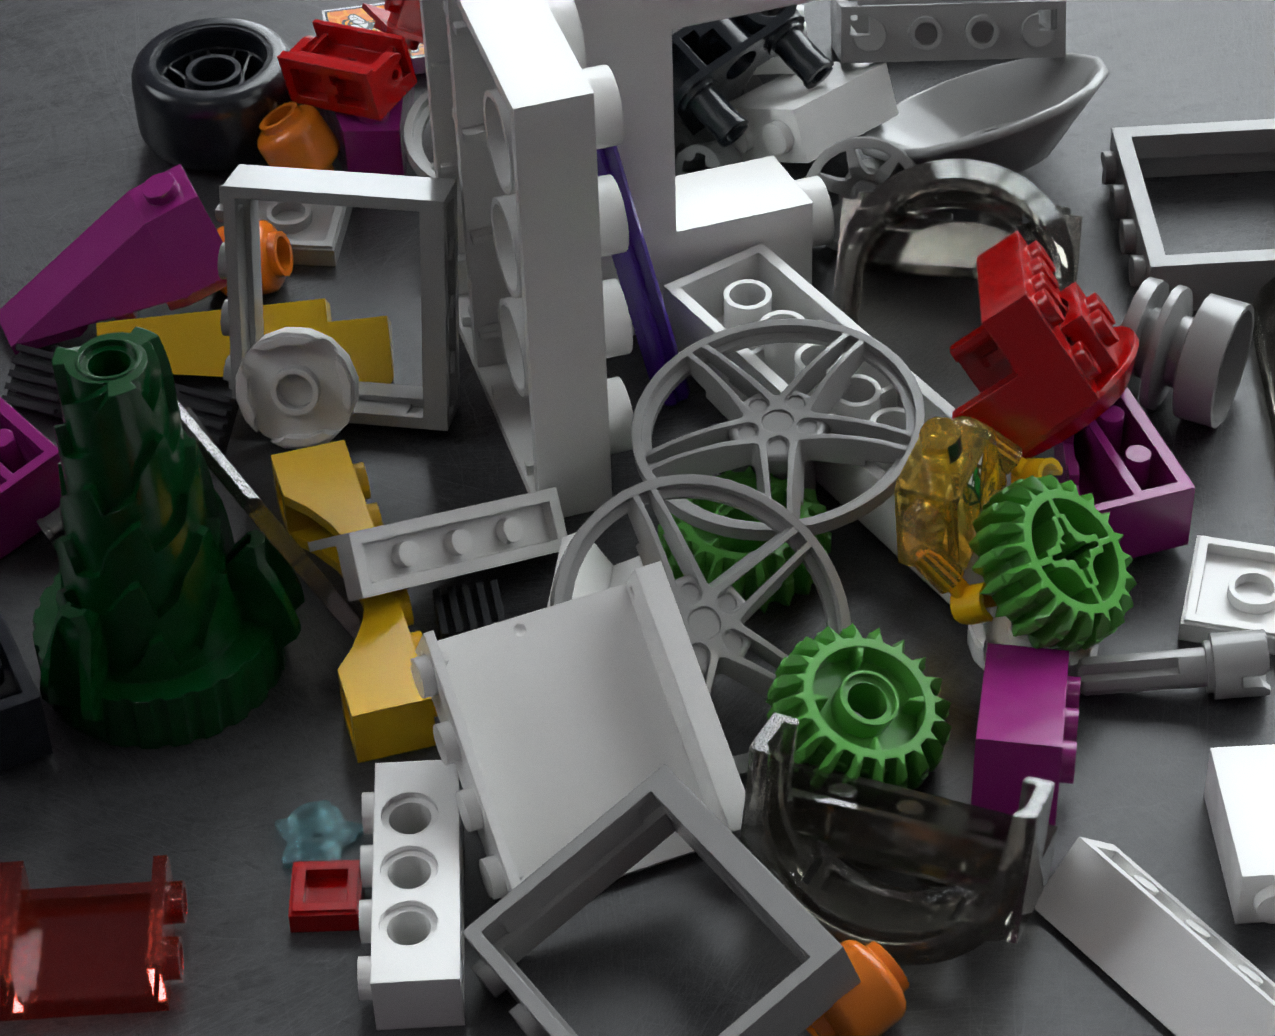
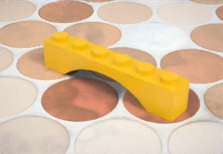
(323, 498)

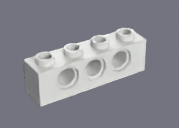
(415, 899)

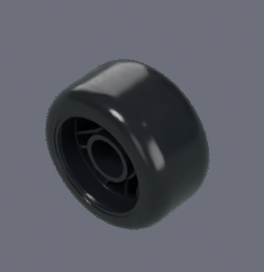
(207, 90)

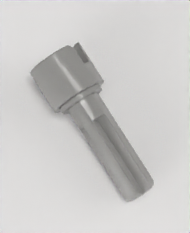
(1226, 665)

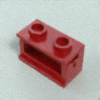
(348, 70)

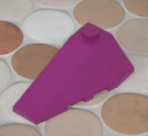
(135, 256)

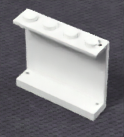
(570, 716)

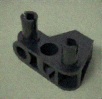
(720, 57)

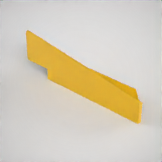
(200, 349)

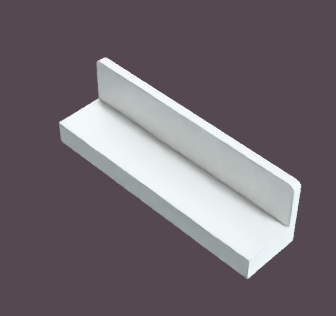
(448, 543)
(1155, 946)

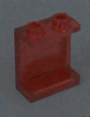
(89, 945)

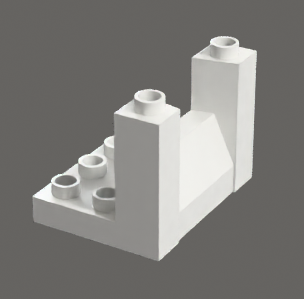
(518, 120)

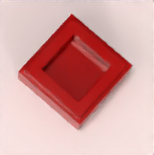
(325, 896)

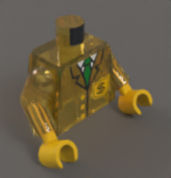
(941, 494)

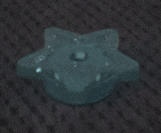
(313, 819)

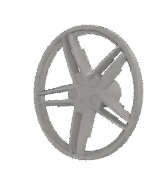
(779, 431)
(713, 610)

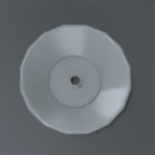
(995, 114)

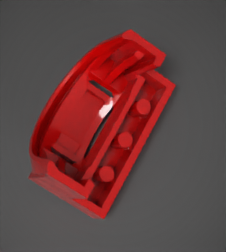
(1042, 353)

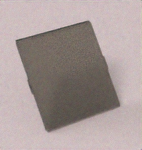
(271, 526)

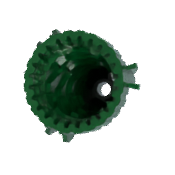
(155, 610)

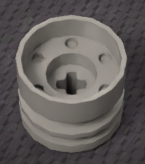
(1193, 355)

